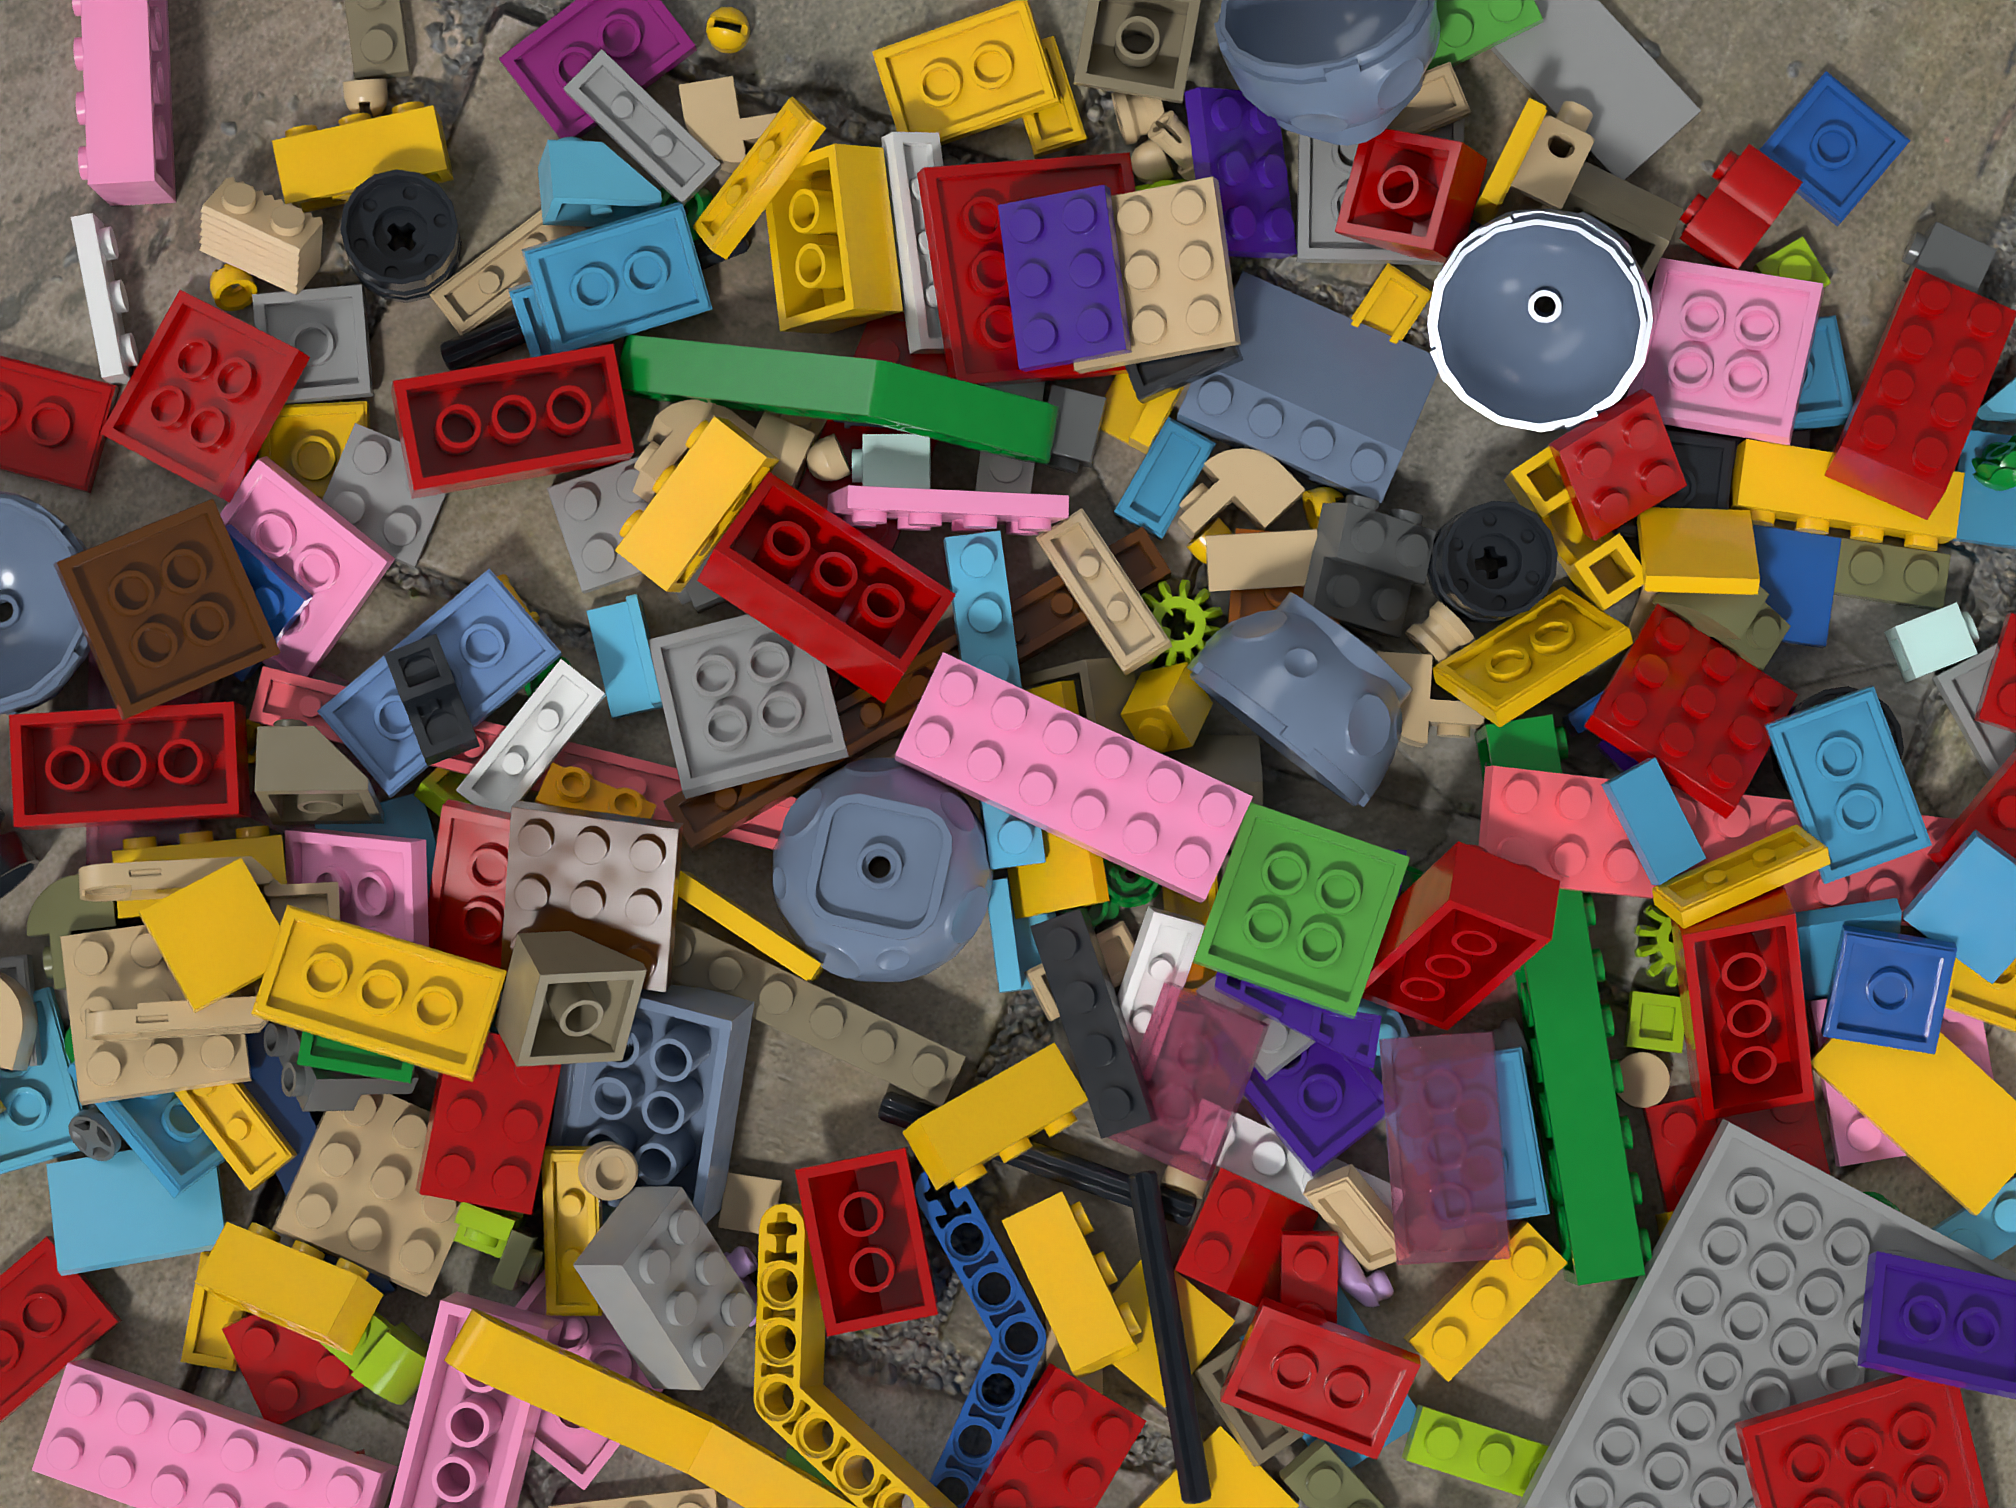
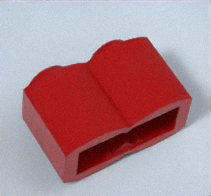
(1739, 209)

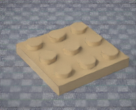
(1173, 273)
(114, 973)
(361, 1197)

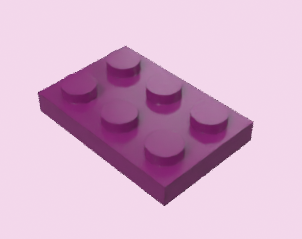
(631, 32)

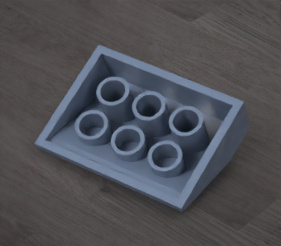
(1313, 392)
(670, 1094)

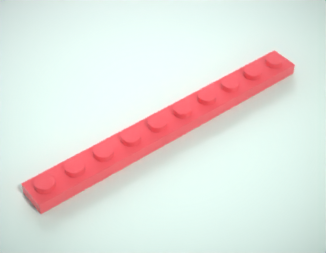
(299, 698)

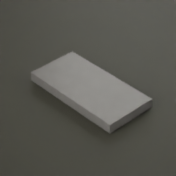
(1595, 61)

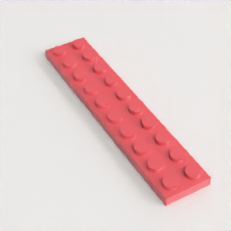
(1574, 836)

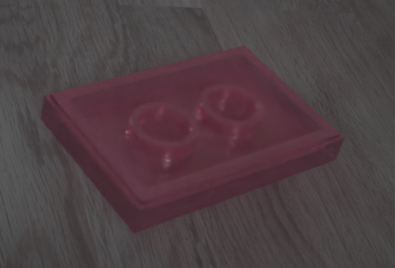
(1196, 1073)

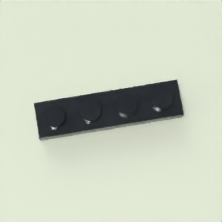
(1093, 1022)

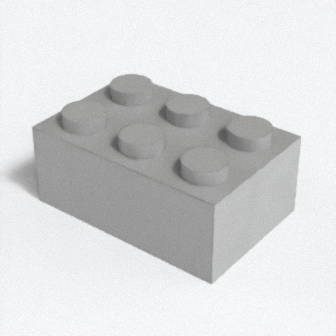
(666, 1288)

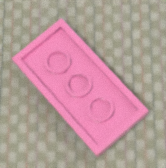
(966, 510)

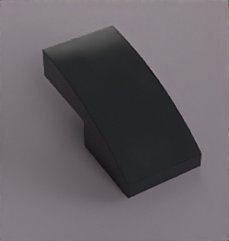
(431, 699)

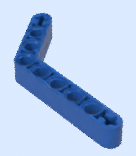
(997, 1319)

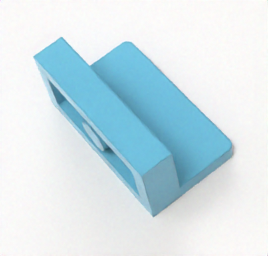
(625, 657)
(1012, 939)

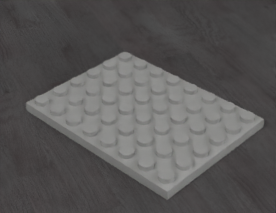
(1735, 1318)

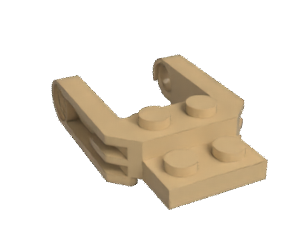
(157, 881)

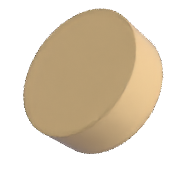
(1644, 1079)
(608, 1170)

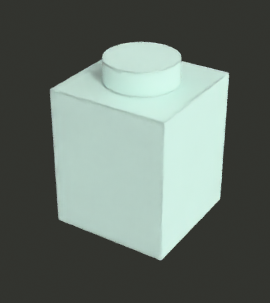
(893, 461)
(1933, 641)

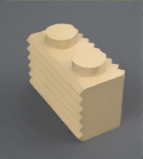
(261, 235)

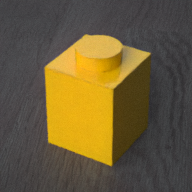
(1166, 708)

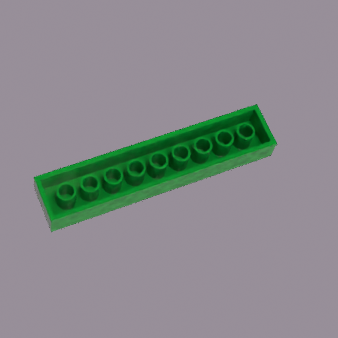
(1570, 1059)

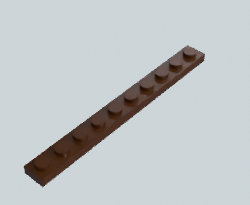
(1039, 622)

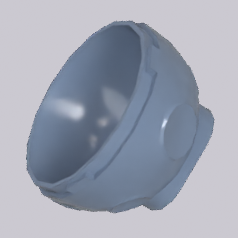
(1329, 64)
(1529, 363)
(43, 637)
(1308, 694)
(893, 923)

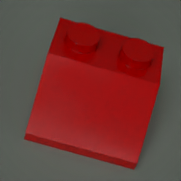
(1412, 194)
(1238, 1237)

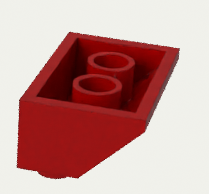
(867, 1241)

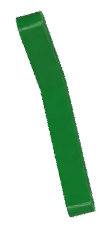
(841, 391)

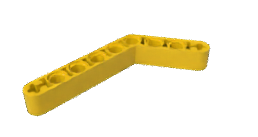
(805, 1376)
(633, 1416)

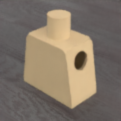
(1551, 161)

